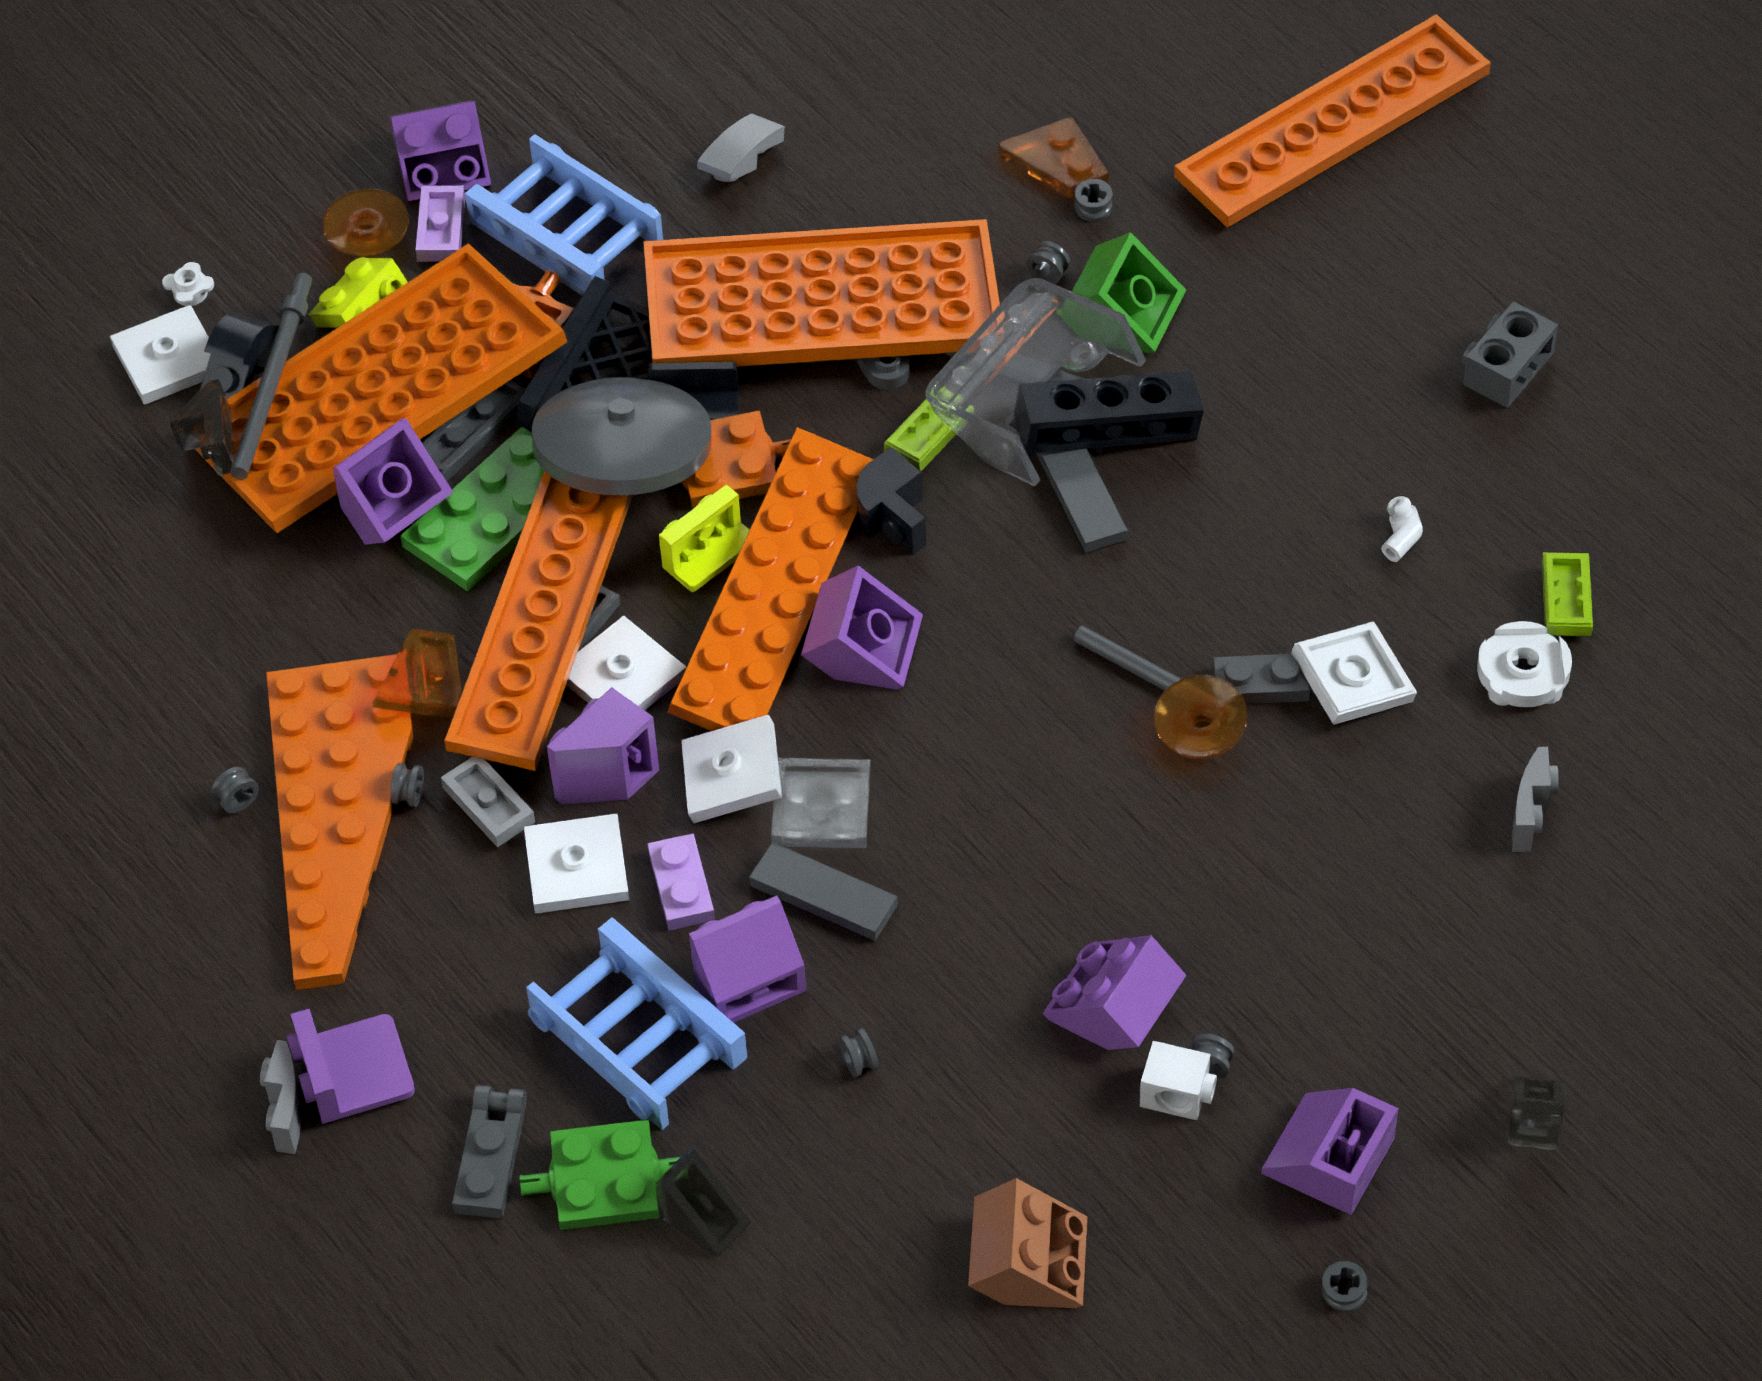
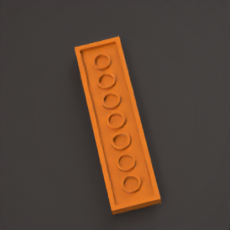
(1331, 120)
(772, 586)
(537, 625)

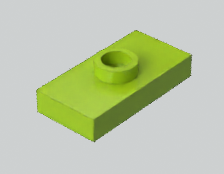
(920, 436)
(1567, 594)

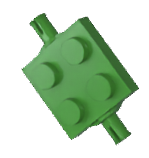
(601, 1175)

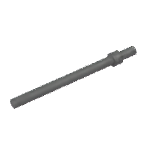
(291, 314)

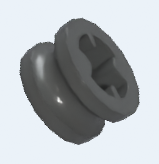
(1093, 189)
(1048, 261)
(407, 785)
(234, 789)
(1220, 1050)
(858, 1052)
(1333, 1276)

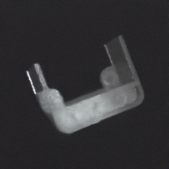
(1018, 344)

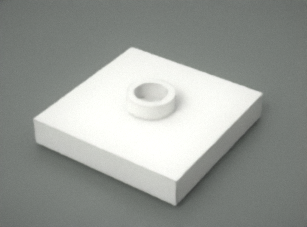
(164, 354)
(627, 662)
(1353, 672)
(731, 769)
(576, 863)

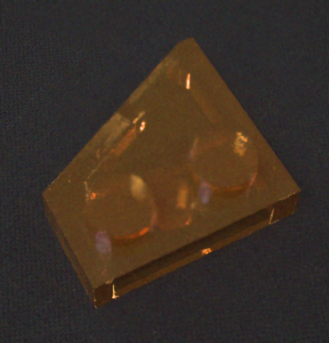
(1056, 155)
(423, 676)

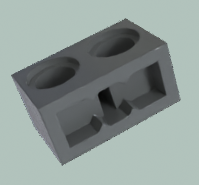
(1509, 353)

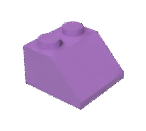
(388, 483)
(862, 631)

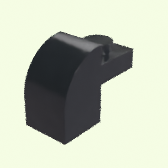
(236, 349)
(886, 500)

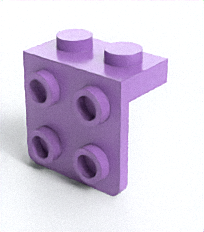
(350, 1065)

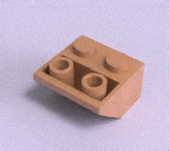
(1027, 1248)

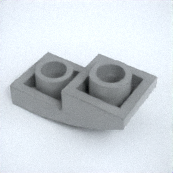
(737, 147)
(1533, 798)
(284, 1095)

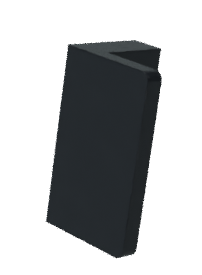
(710, 383)

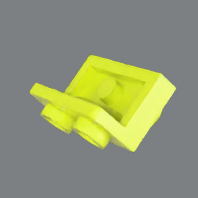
(361, 287)
(704, 539)

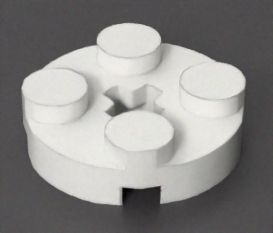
(1521, 687)

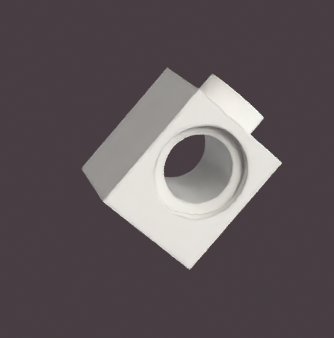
(1176, 1080)

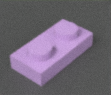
(440, 222)
(681, 882)

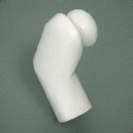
(1405, 527)

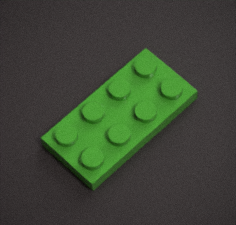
(481, 517)

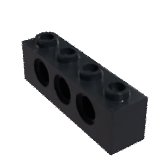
(1108, 411)

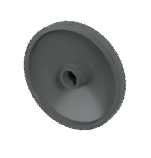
(621, 436)

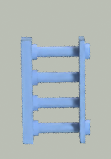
(553, 250)
(651, 981)

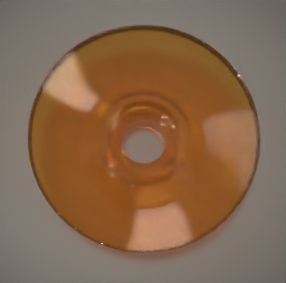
(365, 222)
(1198, 700)

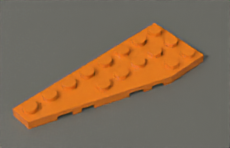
(333, 802)

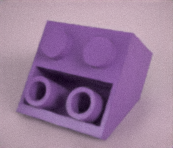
(440, 148)
(603, 752)
(747, 960)
(1115, 991)
(1333, 1146)

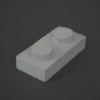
(488, 800)

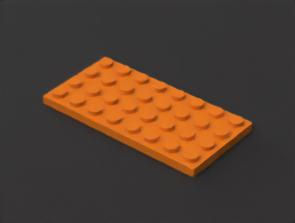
(819, 293)
(408, 356)

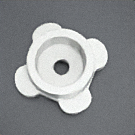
(188, 284)

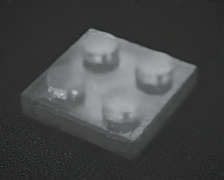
(822, 803)

